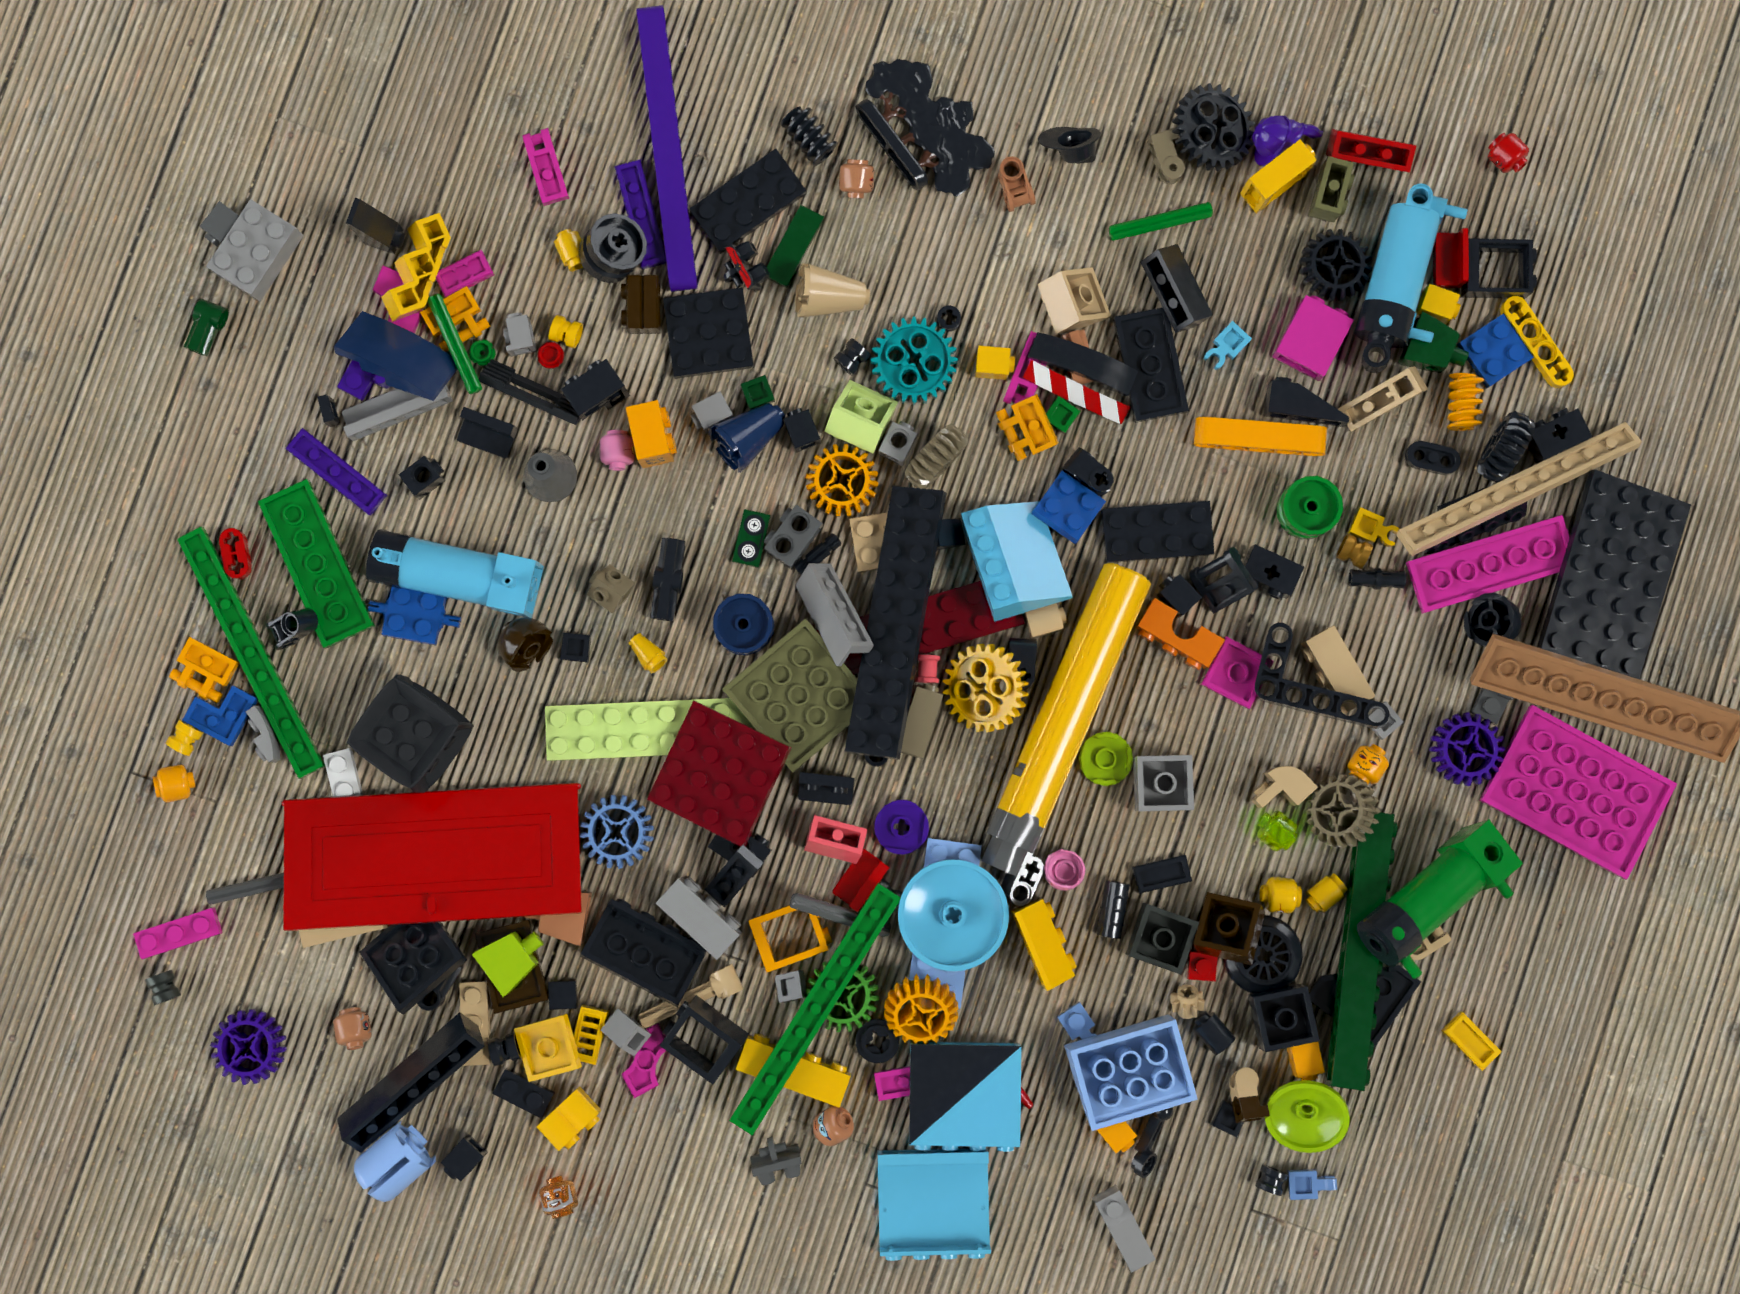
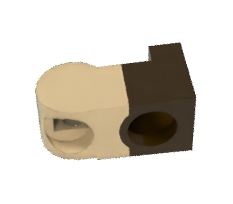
(1245, 1096)

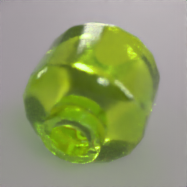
(1277, 831)

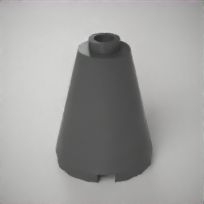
(550, 475)

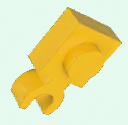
(1369, 527)

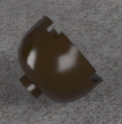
(523, 642)

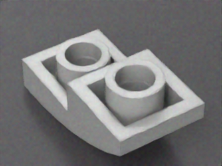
(267, 742)

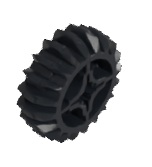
(1331, 286)
(1506, 446)

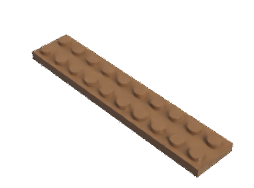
(1607, 698)

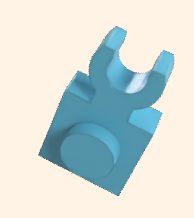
(1229, 343)

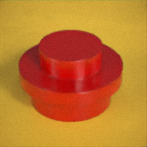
(550, 355)

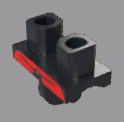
(752, 276)

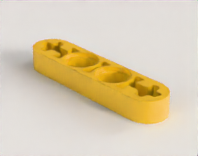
(1541, 338)

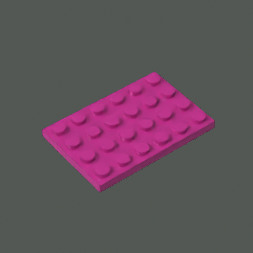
(1578, 792)

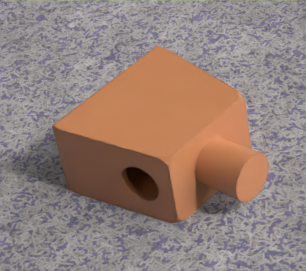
(567, 926)

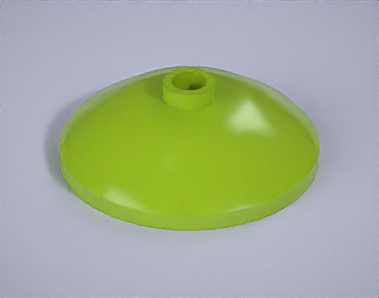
(1311, 1127)

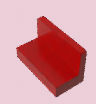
(1451, 259)
(860, 880)

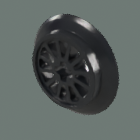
(1291, 966)

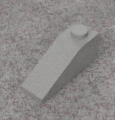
(1123, 1228)

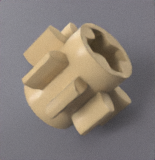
(1187, 1001)

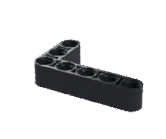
(1309, 692)

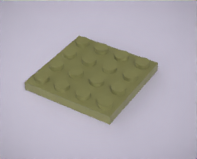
(796, 694)

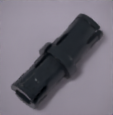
(1377, 578)

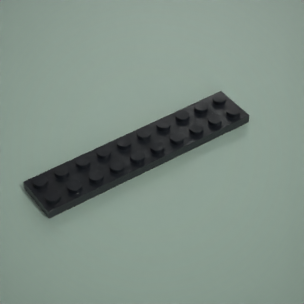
(896, 622)

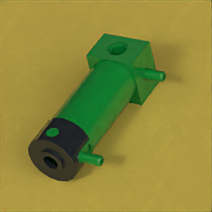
(1467, 864)

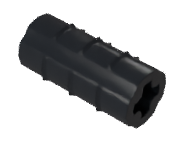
(1113, 909)

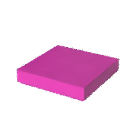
(1234, 672)

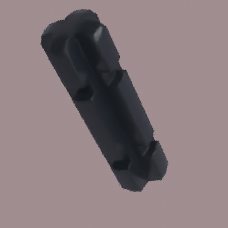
(819, 553)

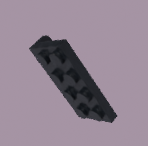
(644, 951)

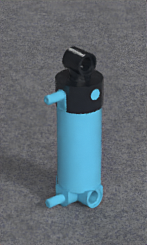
(1399, 274)

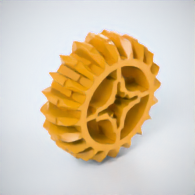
(853, 501)
(926, 1000)

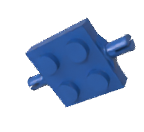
(414, 615)

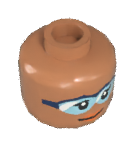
(833, 1126)

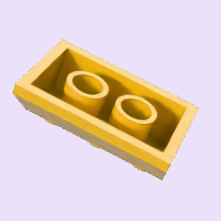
(1044, 943)

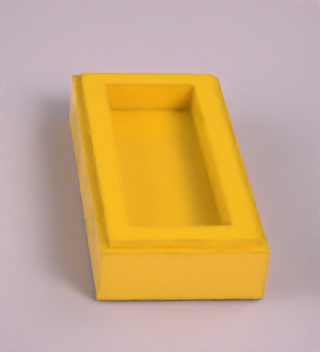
(1471, 1040)

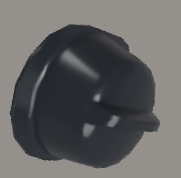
(1073, 144)

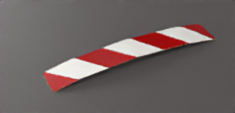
(1076, 392)

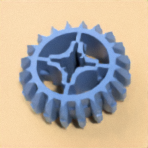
(625, 841)

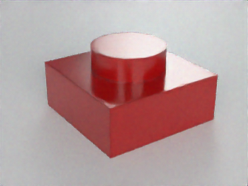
(1201, 967)

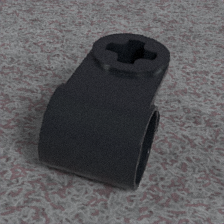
(1085, 468)
(292, 627)
(1026, 652)

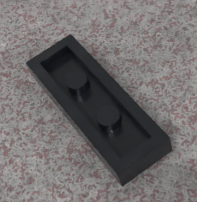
(733, 876)

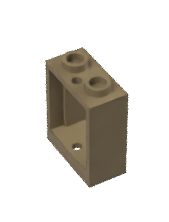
(921, 720)

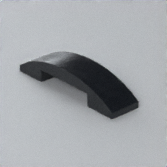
(1083, 362)

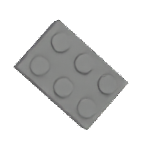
(255, 250)
(700, 916)

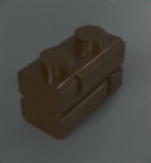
(642, 304)

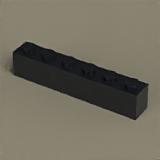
(410, 1082)

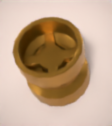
(1357, 552)

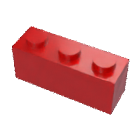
(1371, 150)

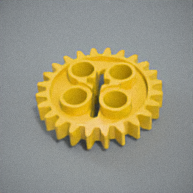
(997, 668)

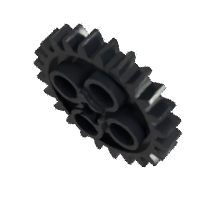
(1213, 127)

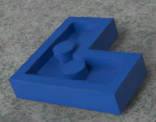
(222, 722)

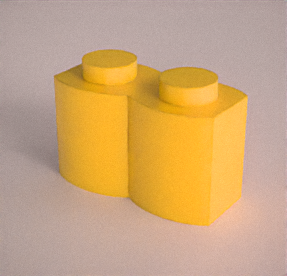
(569, 1119)

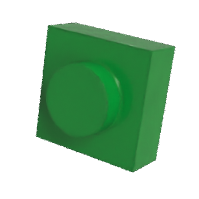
(1062, 415)

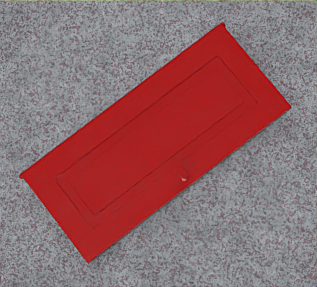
(431, 857)

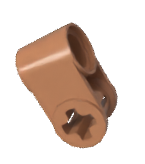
(1016, 189)

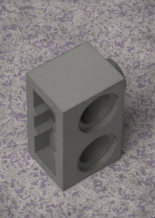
(799, 540)

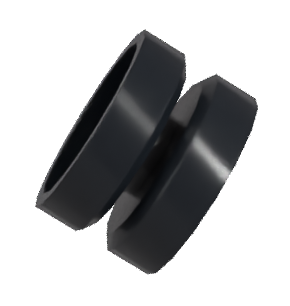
(612, 248)

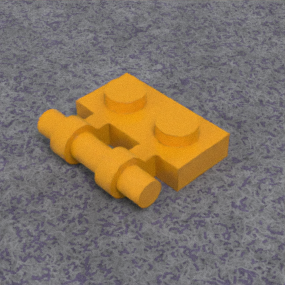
(461, 308)
(1033, 423)
(208, 662)

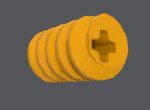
(1464, 401)

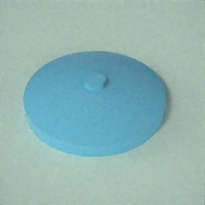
(953, 915)

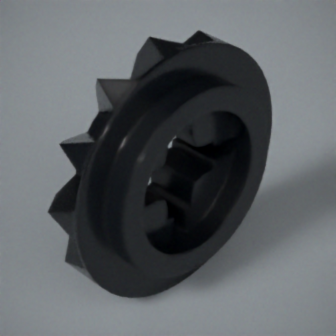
(873, 1053)

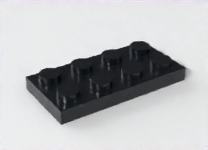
(748, 201)
(1150, 349)
(1157, 531)

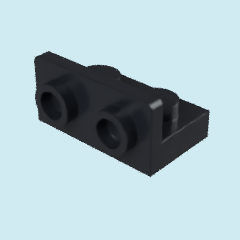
(826, 788)

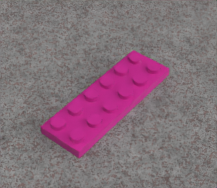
(1489, 564)

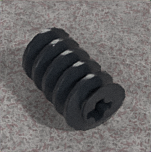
(808, 135)

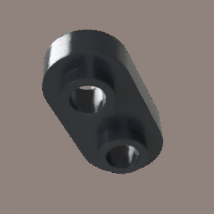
(1431, 458)

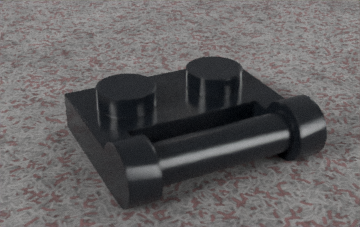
(1227, 588)

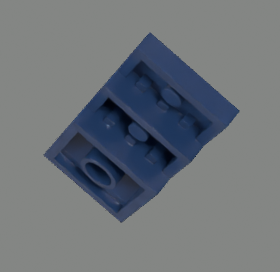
(397, 355)

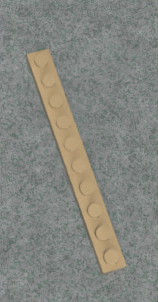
(1518, 489)

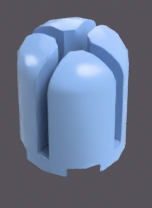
(393, 1162)

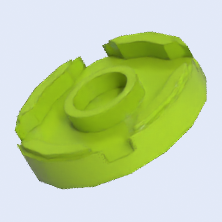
(1105, 758)

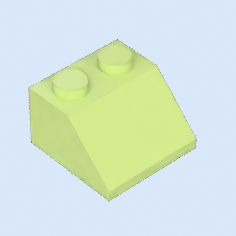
(860, 416)

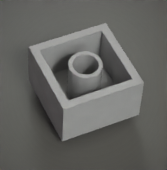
(1163, 783)

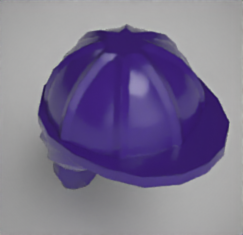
(1277, 134)

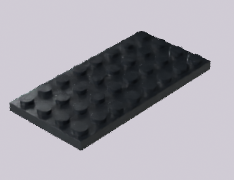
(1614, 574)

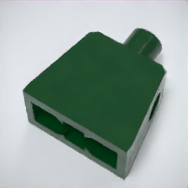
(1436, 354)

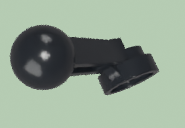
(1145, 1158)

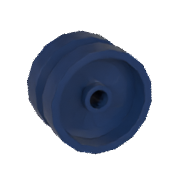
(759, 628)

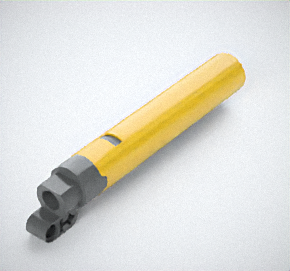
(1062, 728)

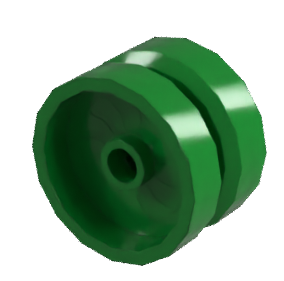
(1321, 497)

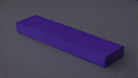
(641, 210)
(336, 471)

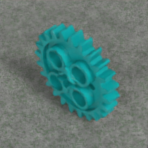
(935, 349)

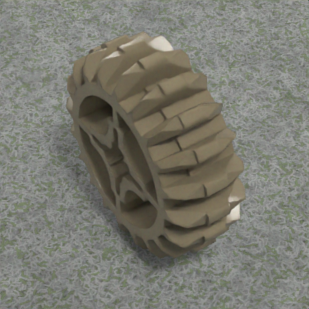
(936, 456)
(1339, 791)

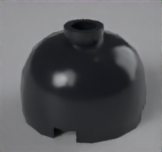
(1492, 615)

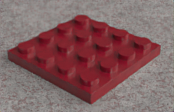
(719, 773)

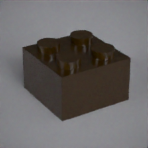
(1229, 928)

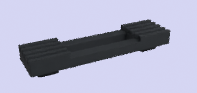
(499, 377)

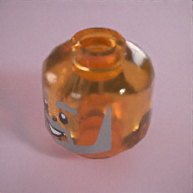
(558, 1197)

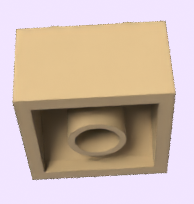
(1073, 299)

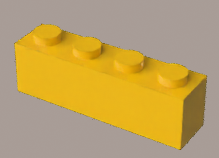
(809, 1077)

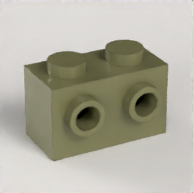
(1331, 189)

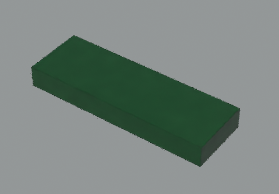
(794, 245)

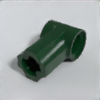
(208, 320)

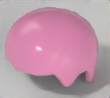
(1064, 870)

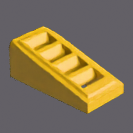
(594, 1012)

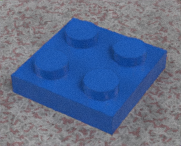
(1495, 350)
(1068, 507)

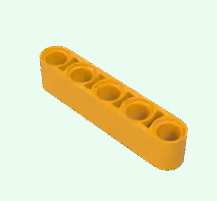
(1260, 436)

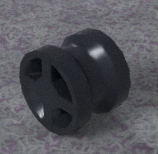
(1271, 1180)

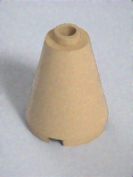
(828, 292)

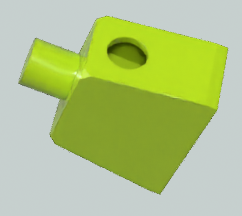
(509, 960)

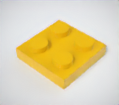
(547, 1047)

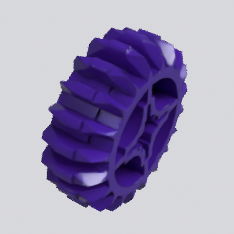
(1470, 738)
(239, 1040)

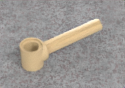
(721, 984)

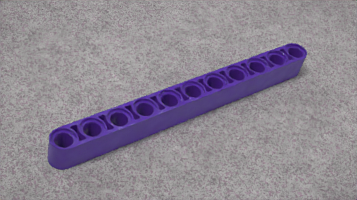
(667, 148)

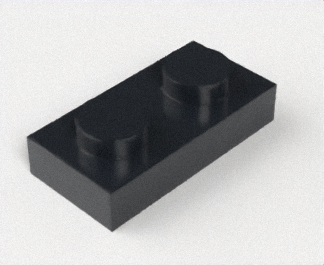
(523, 1094)

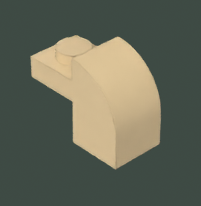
(1285, 780)

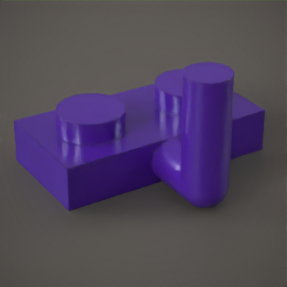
(358, 382)

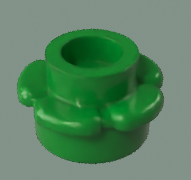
(477, 347)

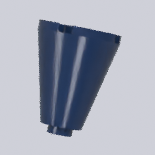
(746, 435)

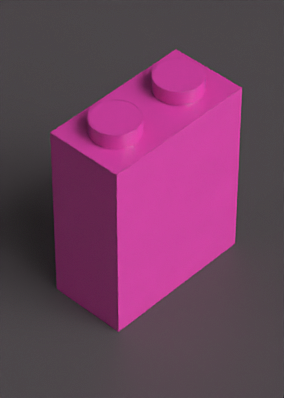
(1313, 337)

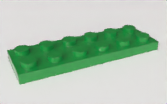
(316, 563)

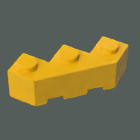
(418, 267)

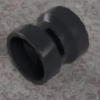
(852, 357)
(504, 1049)

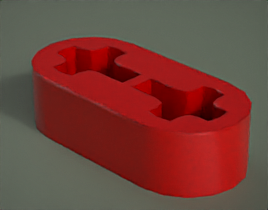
(241, 552)

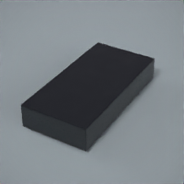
(1162, 874)

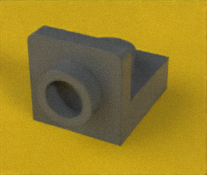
(1490, 705)

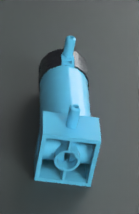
(458, 573)

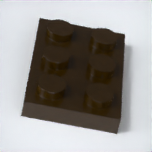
(531, 988)

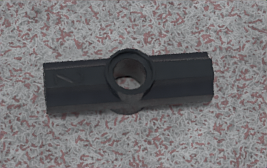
(668, 579)

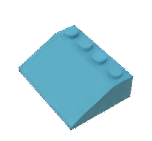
(1014, 558)

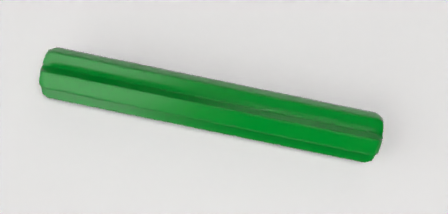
(1160, 221)
(454, 344)

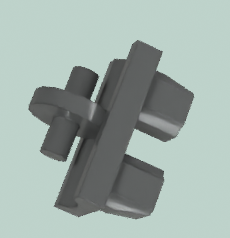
(775, 1158)

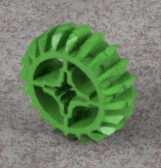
(853, 1014)

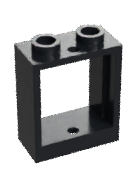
(1526, 258)
(715, 1022)

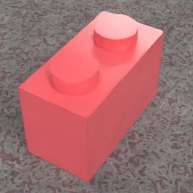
(835, 839)

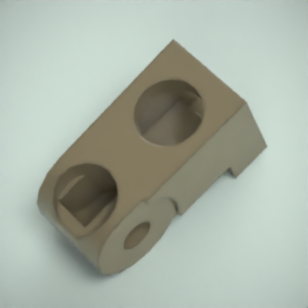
(1164, 155)

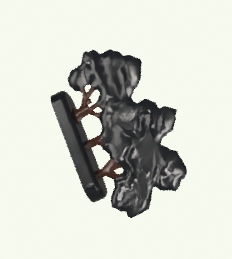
(933, 125)

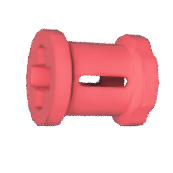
(927, 669)

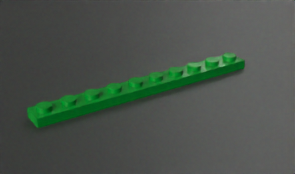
(251, 652)
(815, 1009)

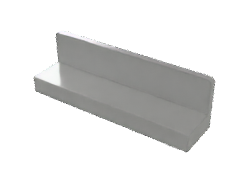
(388, 411)
(833, 612)

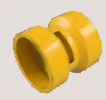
(565, 331)
(184, 738)

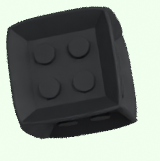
(410, 734)

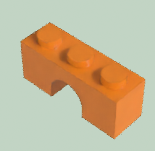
(1157, 625)

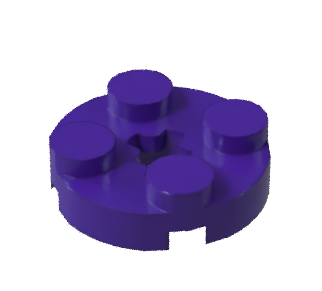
(911, 839)

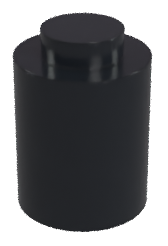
(1213, 1032)

